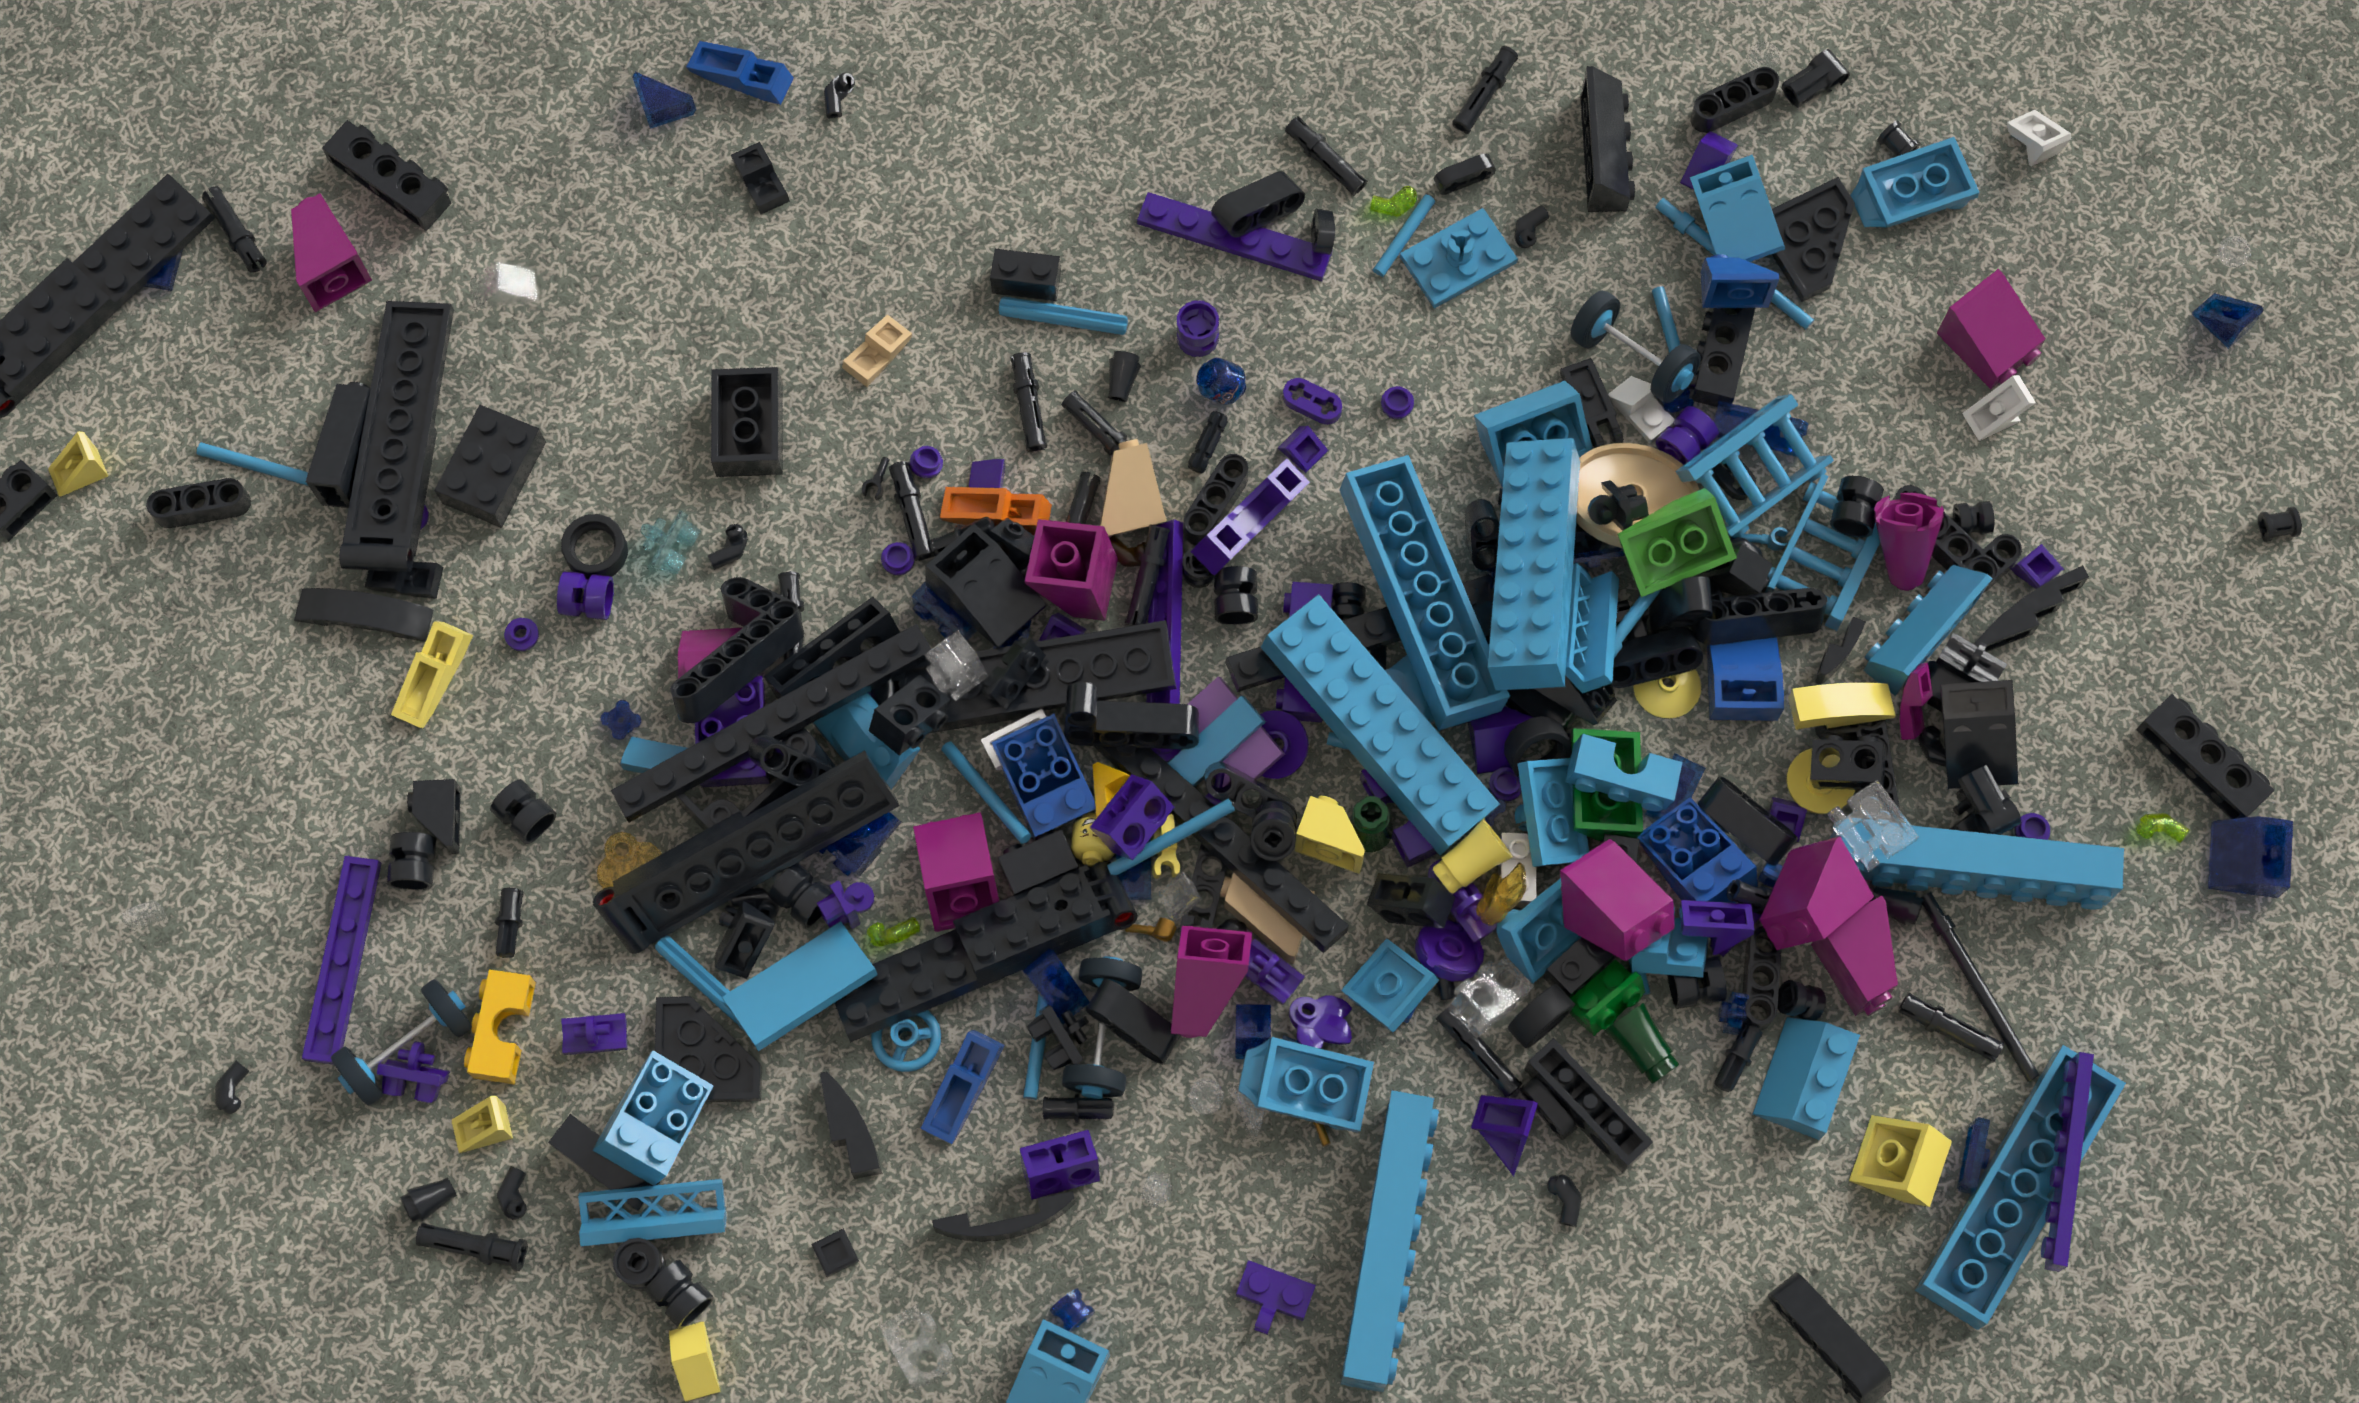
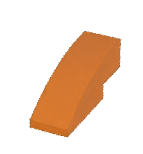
(970, 504)

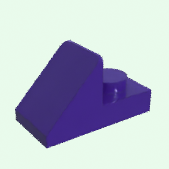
(1720, 921)

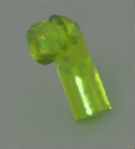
(1397, 204)
(2161, 823)
(894, 934)

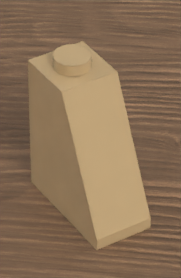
(1131, 491)
(1261, 918)

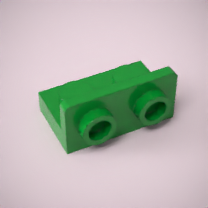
(1607, 997)

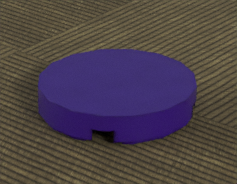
(1449, 952)

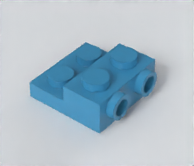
(1673, 955)

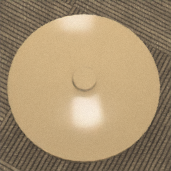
(1625, 464)

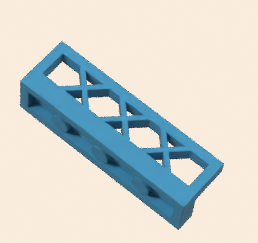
(1592, 629)
(652, 1225)

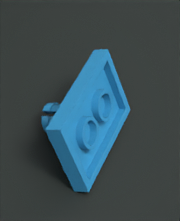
(1458, 258)
(1549, 813)

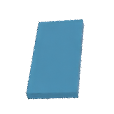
(799, 986)

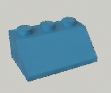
(1541, 415)
(1806, 1076)

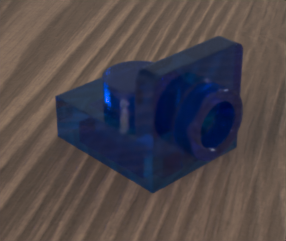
(1252, 1027)

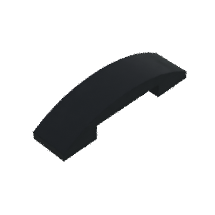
(364, 612)
(960, 1228)

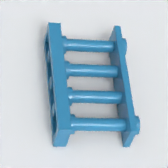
(1726, 451)
(1847, 578)

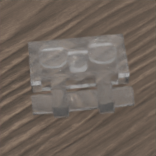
(1882, 820)

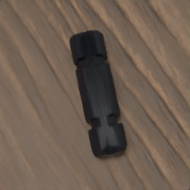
(1207, 442)

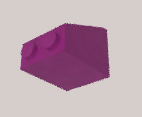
(324, 256)
(1992, 331)
(1073, 567)
(955, 868)
(1814, 894)
(1614, 902)
(1861, 958)
(1207, 975)

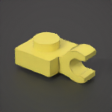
(1168, 855)

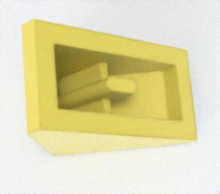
(77, 465)
(482, 1125)
(693, 1361)

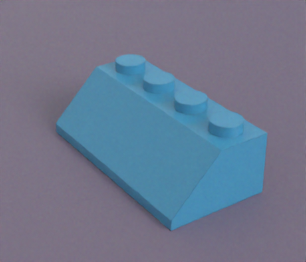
(1926, 626)

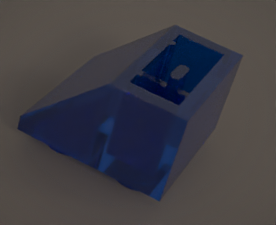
(2251, 856)

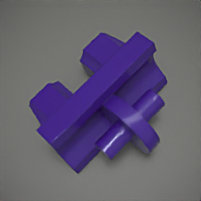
(845, 906)
(1465, 913)
(1272, 973)
(594, 1034)
(428, 1079)

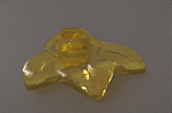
(616, 866)
(1501, 895)

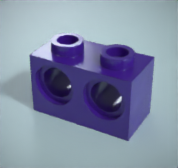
(1132, 817)
(1060, 1164)

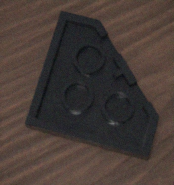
(1813, 236)
(706, 1049)

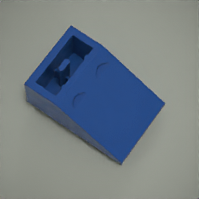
(1745, 681)
(1043, 776)
(1696, 854)

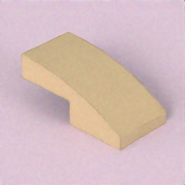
(878, 350)

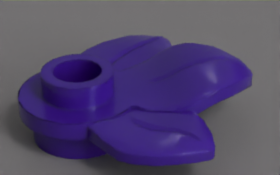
(1324, 1024)

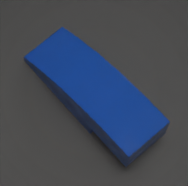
(741, 71)
(962, 1086)

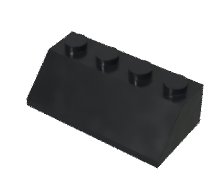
(1605, 142)

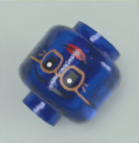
(1221, 381)

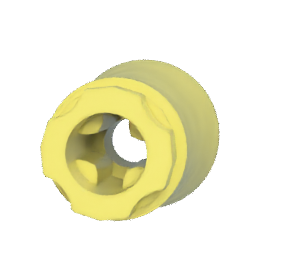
(1472, 857)

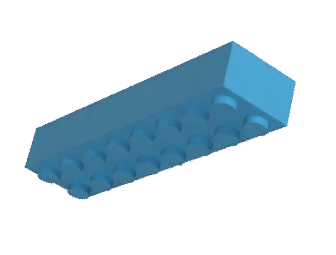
(1534, 565)
(1422, 591)
(1379, 724)
(2000, 865)
(2011, 1199)
(1387, 1242)

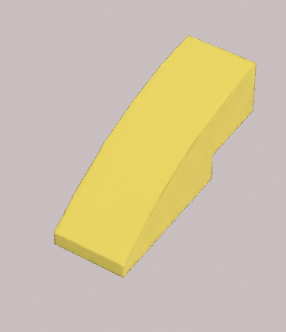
(431, 673)
(1840, 704)

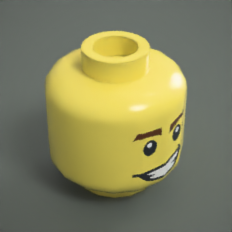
(1086, 844)

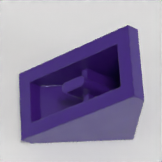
(1709, 154)

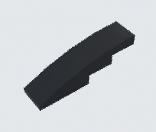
(2022, 617)

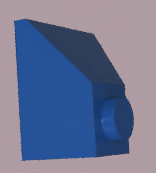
(1736, 283)

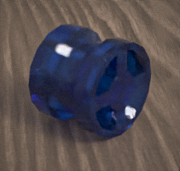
(1072, 1310)

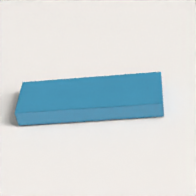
(1218, 740)

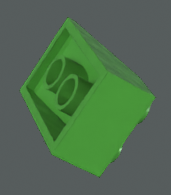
(1677, 542)

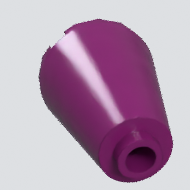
(1908, 536)

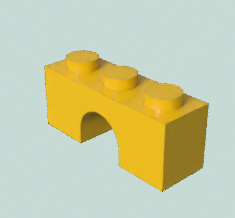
(501, 997)

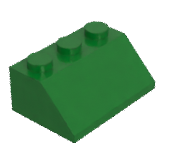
(1597, 813)

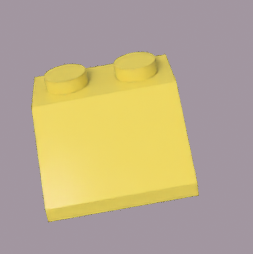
(1329, 835)
(1901, 1159)

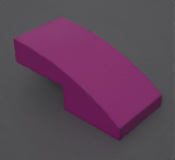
(1915, 695)

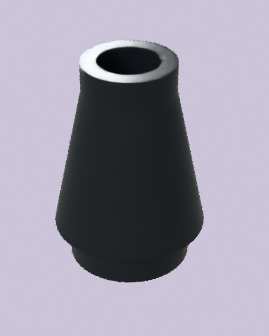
(1122, 374)
(1900, 905)
(426, 1199)

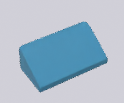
(644, 754)

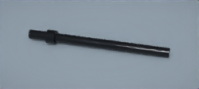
(1944, 927)

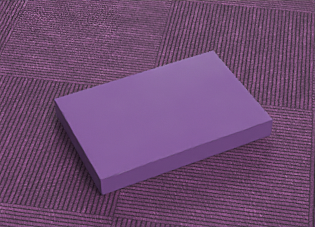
(1252, 756)

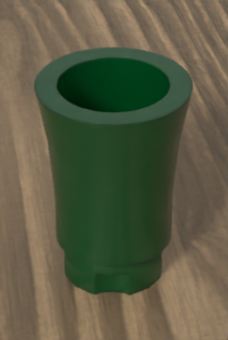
(1374, 834)
(1643, 1043)

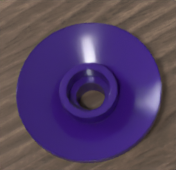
(1295, 738)

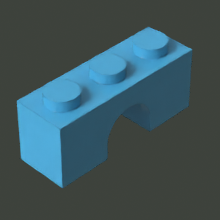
(1594, 770)

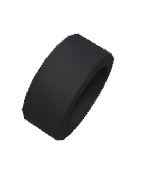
(588, 523)
(1531, 732)
(1541, 1016)

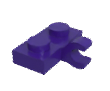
(1274, 1293)

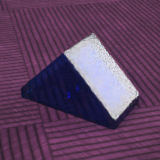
(661, 102)
(2227, 317)

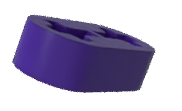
(1309, 407)

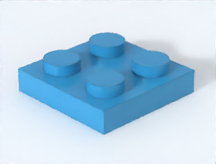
(1390, 985)

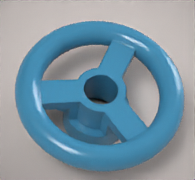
(897, 1061)

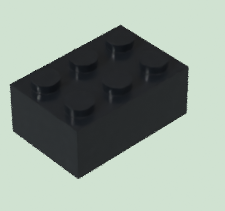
(747, 421)
(490, 466)

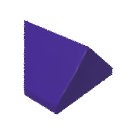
(1489, 736)
(1505, 1126)

